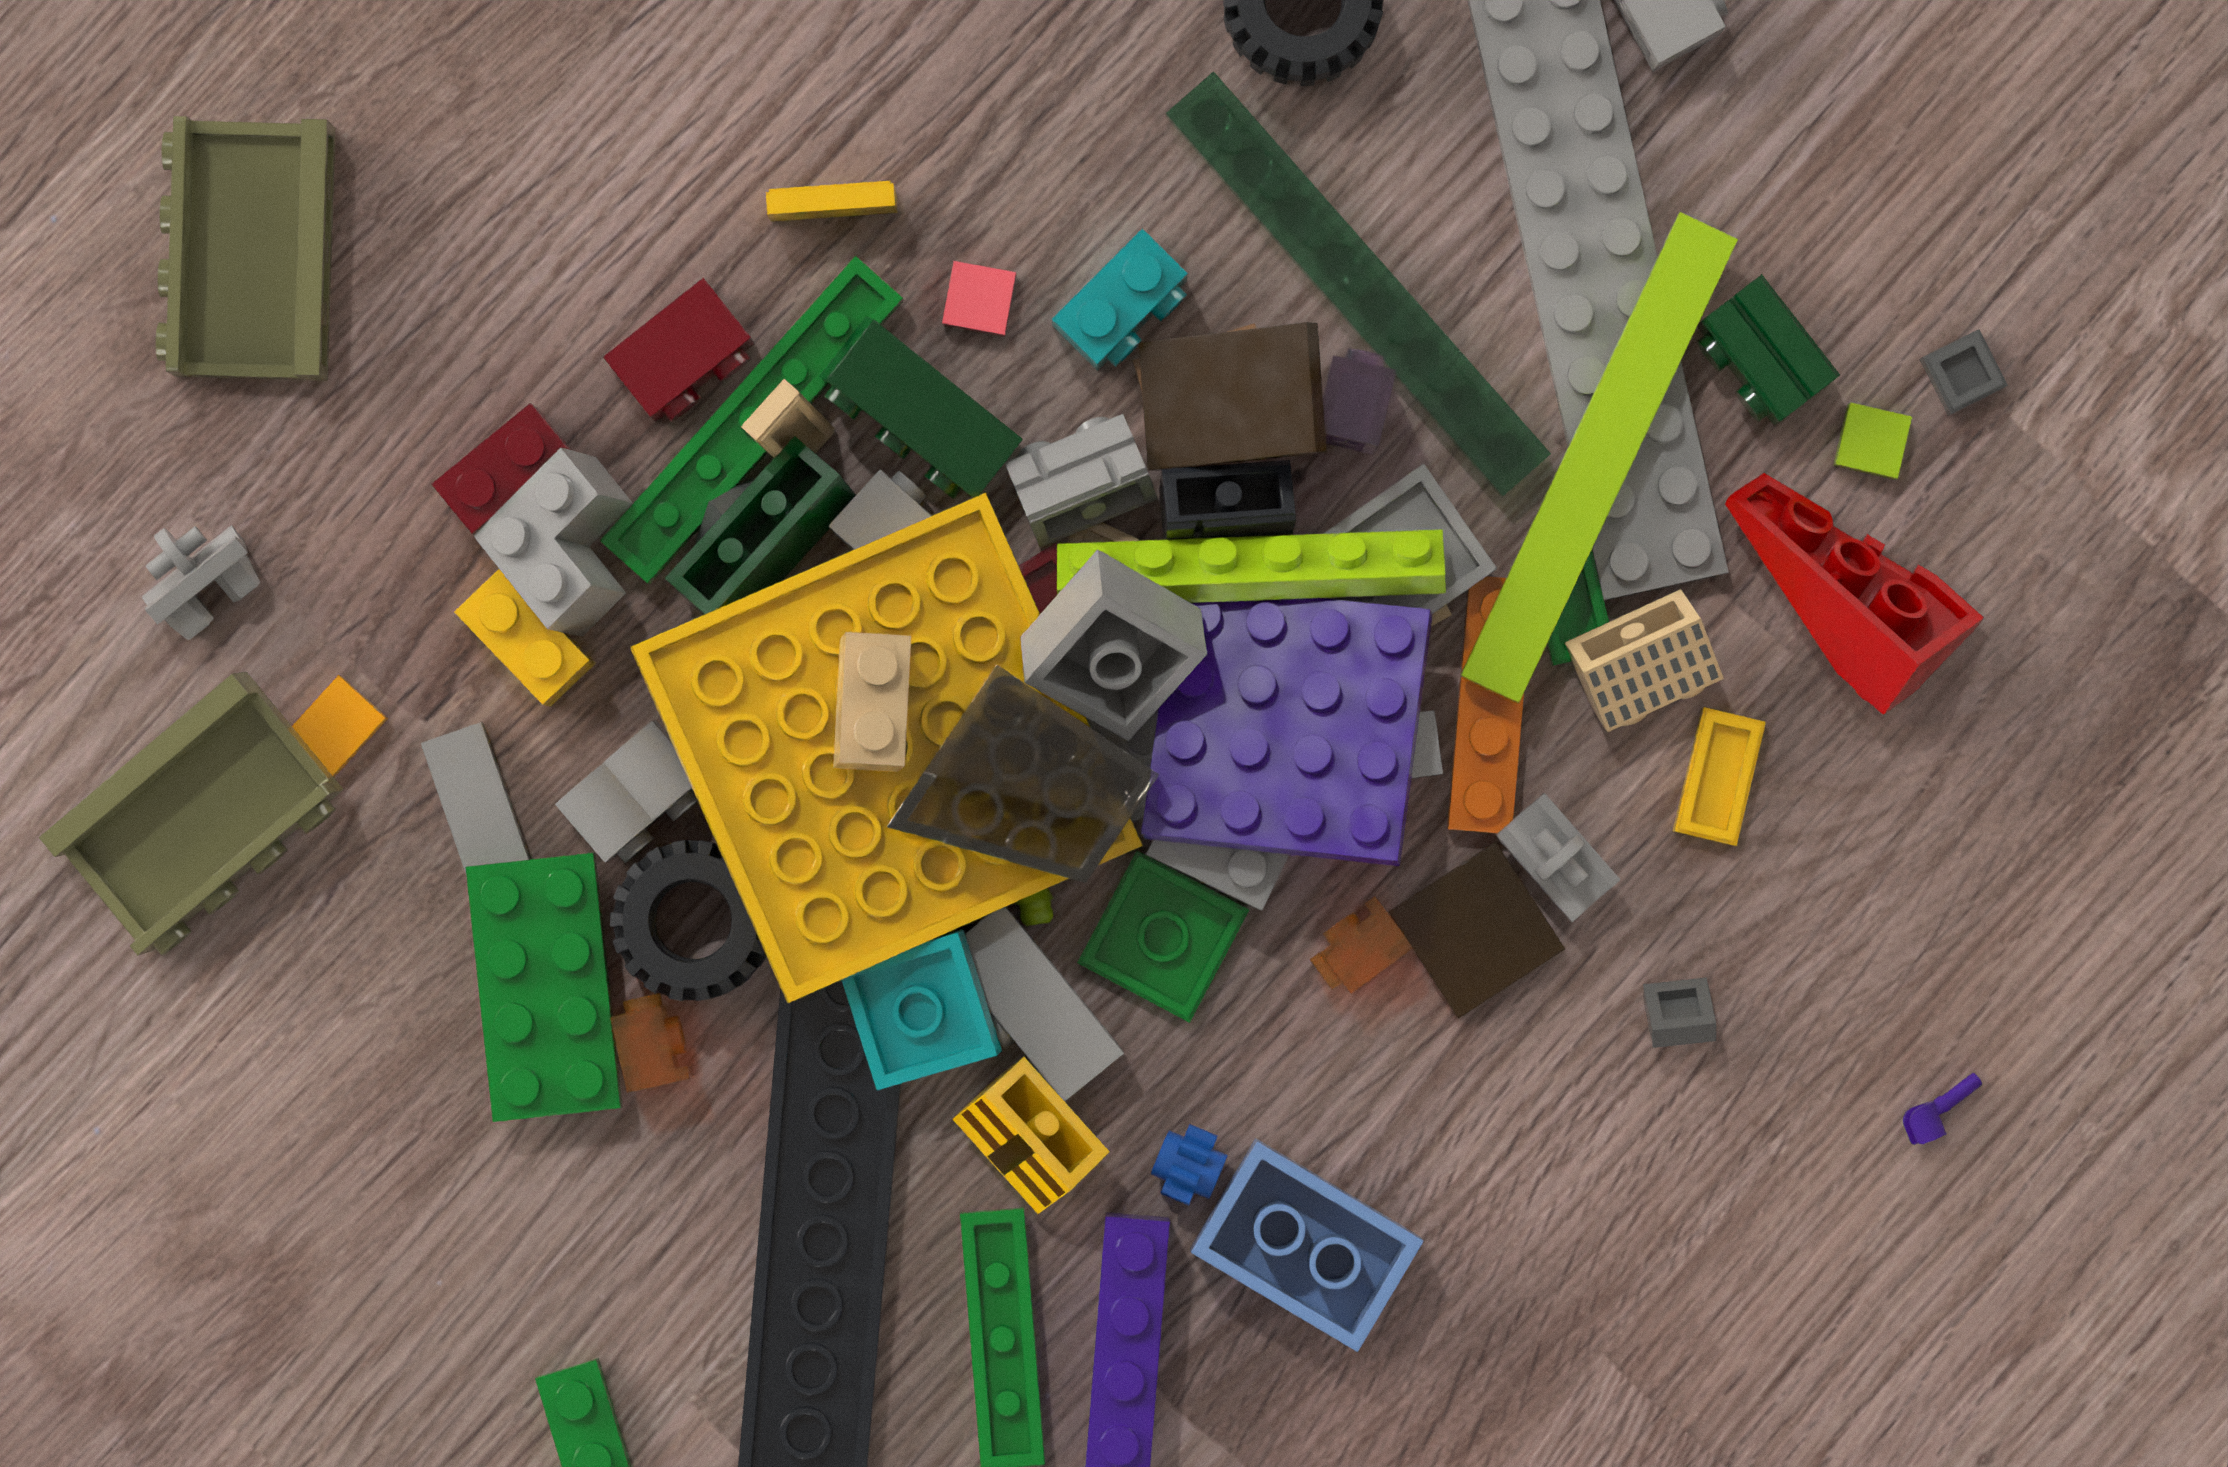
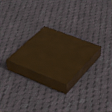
(1476, 930)

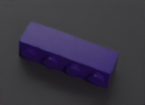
(1127, 1340)

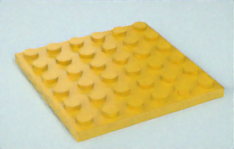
(755, 731)

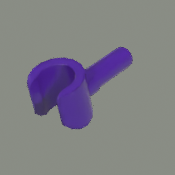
(1923, 1120)

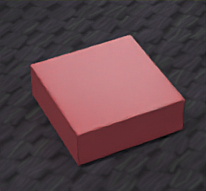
(979, 298)

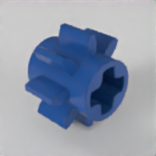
(1189, 1164)

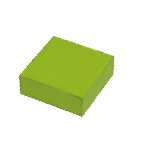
(1872, 441)

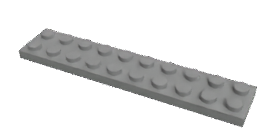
(1587, 265)

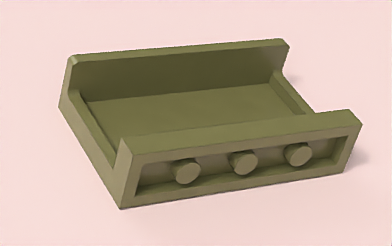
(247, 249)
(195, 813)

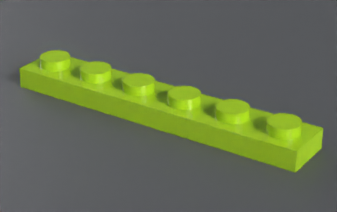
(1277, 565)

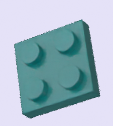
(922, 1012)

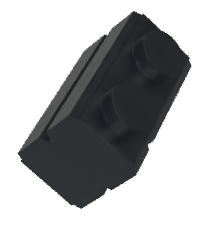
(1227, 500)

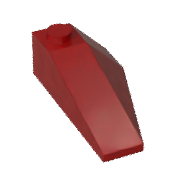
(1866, 613)

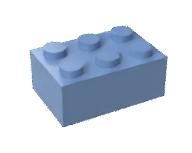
(1306, 1245)

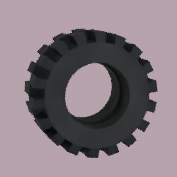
(1302, 56)
(637, 932)

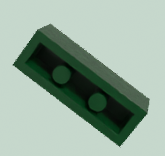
(918, 410)
(763, 530)

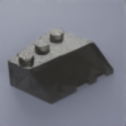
(1025, 783)

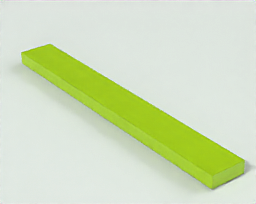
(1598, 457)

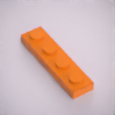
(1484, 736)

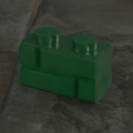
(1765, 352)

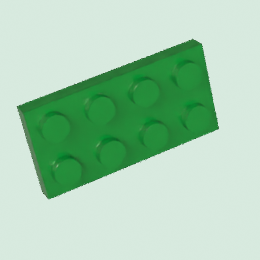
(543, 987)

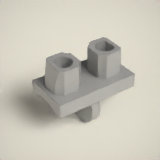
(175, 596)
(1557, 857)

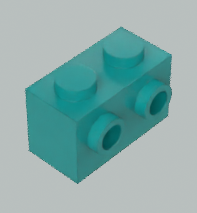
(1120, 300)

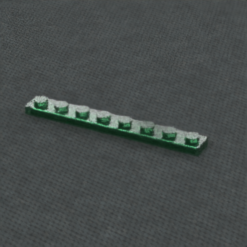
(1357, 284)

